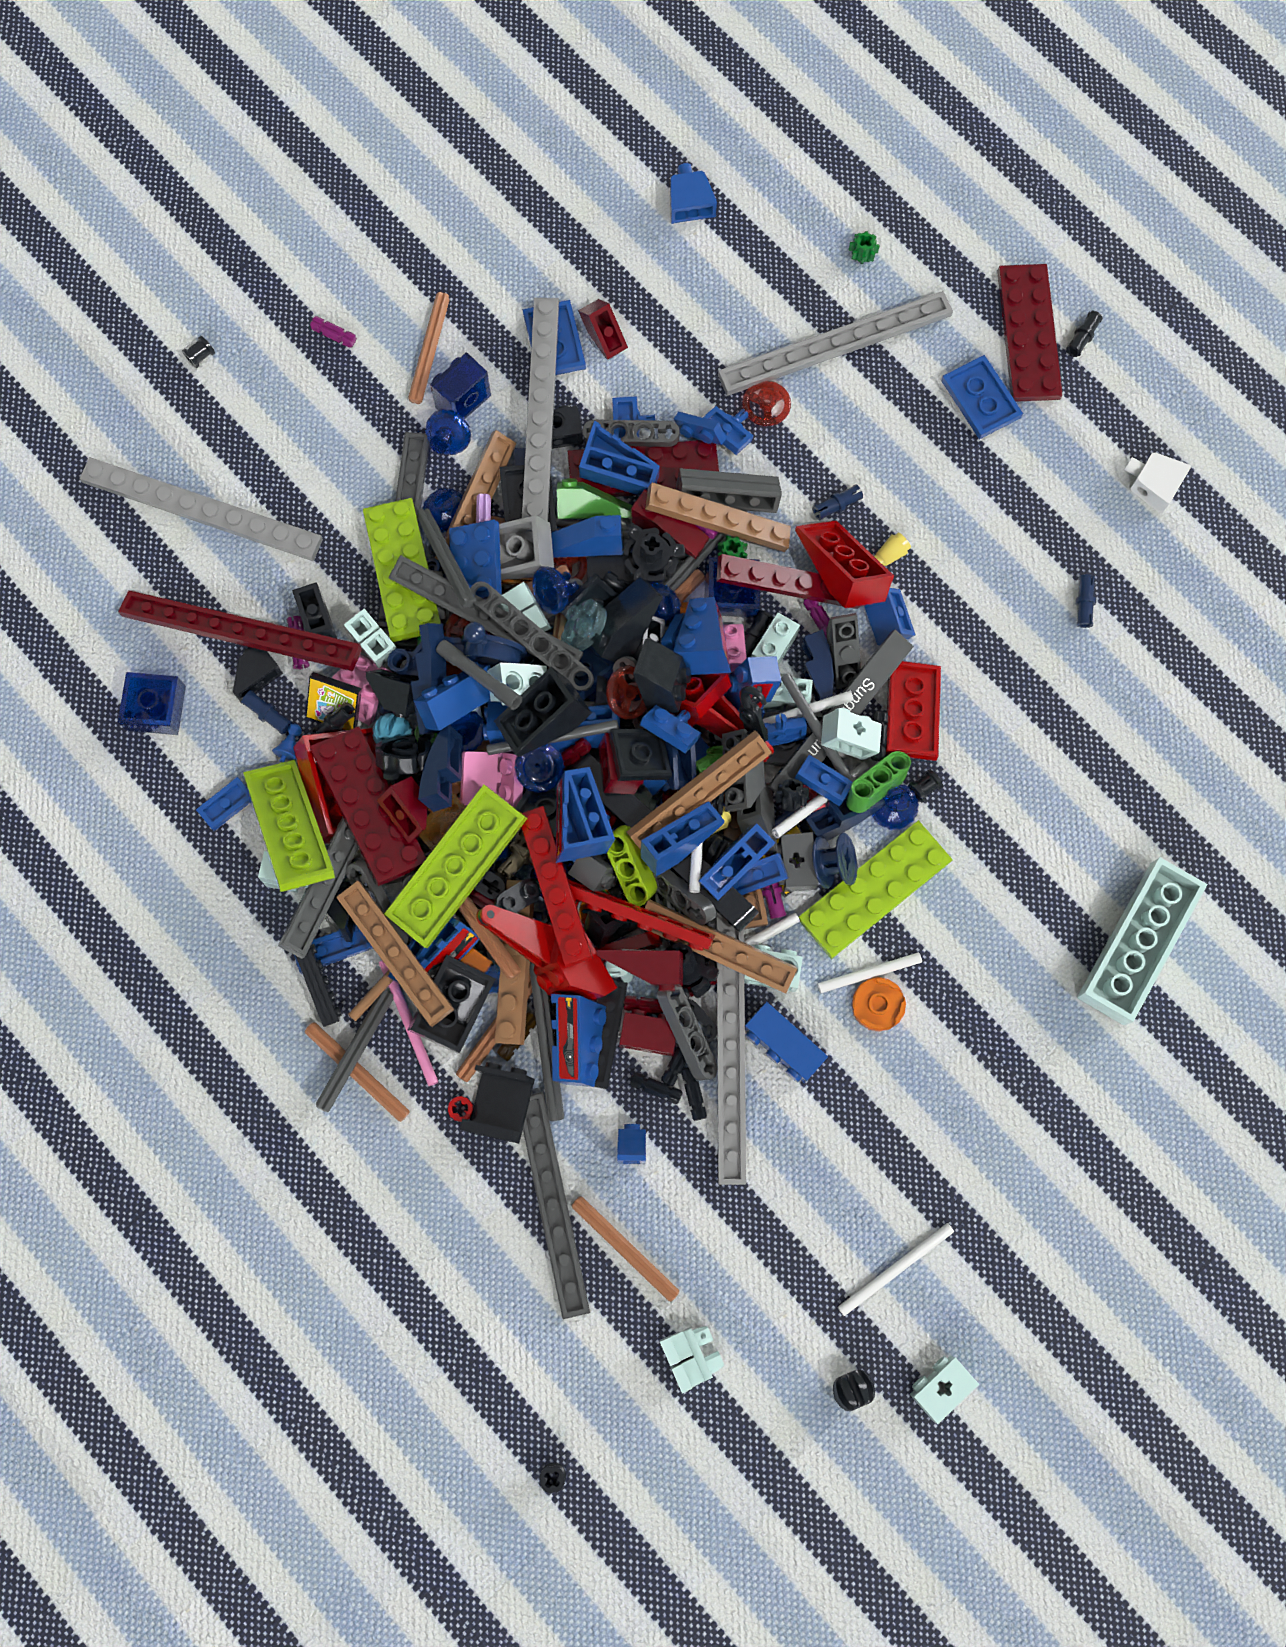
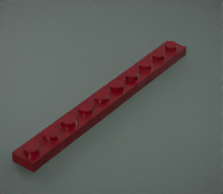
(241, 630)

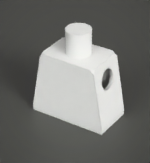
(1157, 479)

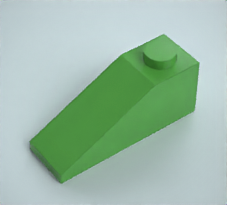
(585, 501)

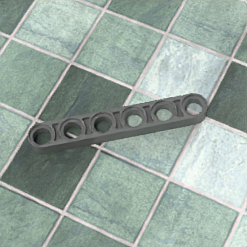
(531, 636)

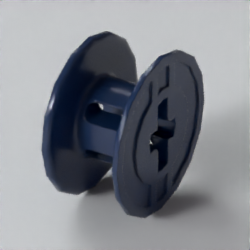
(835, 860)

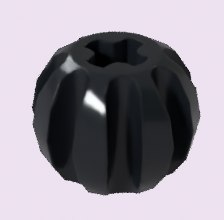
(714, 847)
(854, 1390)

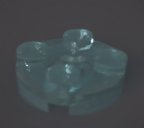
(583, 624)

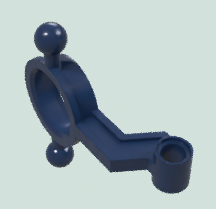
(474, 644)

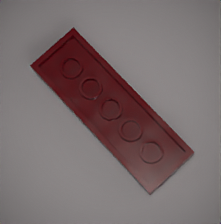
(1029, 332)
(683, 455)
(356, 787)

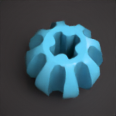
(390, 726)

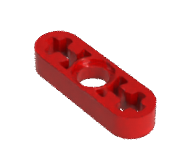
(643, 941)

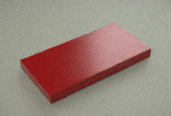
(914, 710)

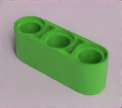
(889, 774)

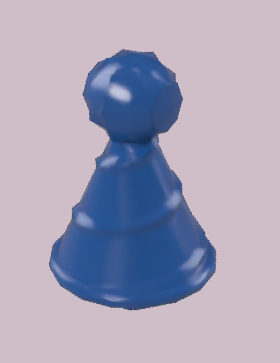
(285, 748)

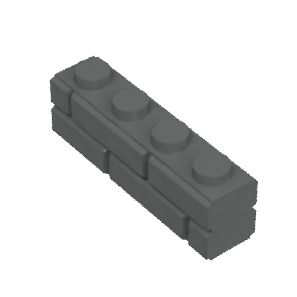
(734, 490)

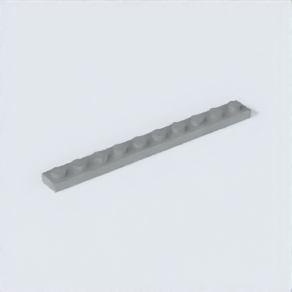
(835, 343)
(541, 408)
(201, 509)
(731, 1068)

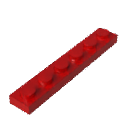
(555, 888)
(645, 918)

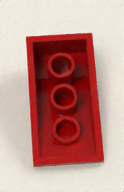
(845, 564)

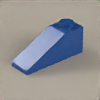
(589, 538)
(679, 838)
(736, 860)
(631, 1145)

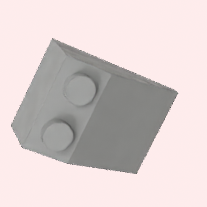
(525, 547)

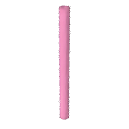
(415, 1040)

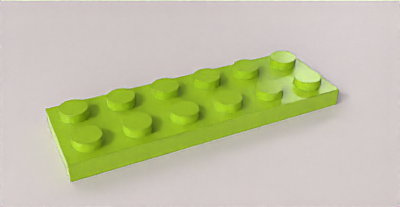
(392, 533)
(288, 826)
(455, 866)
(878, 889)

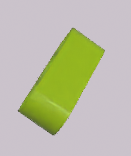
(628, 877)

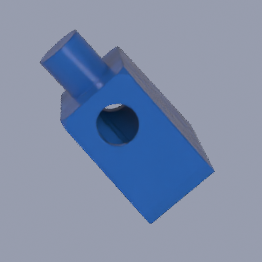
(691, 196)

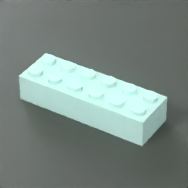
(1142, 941)

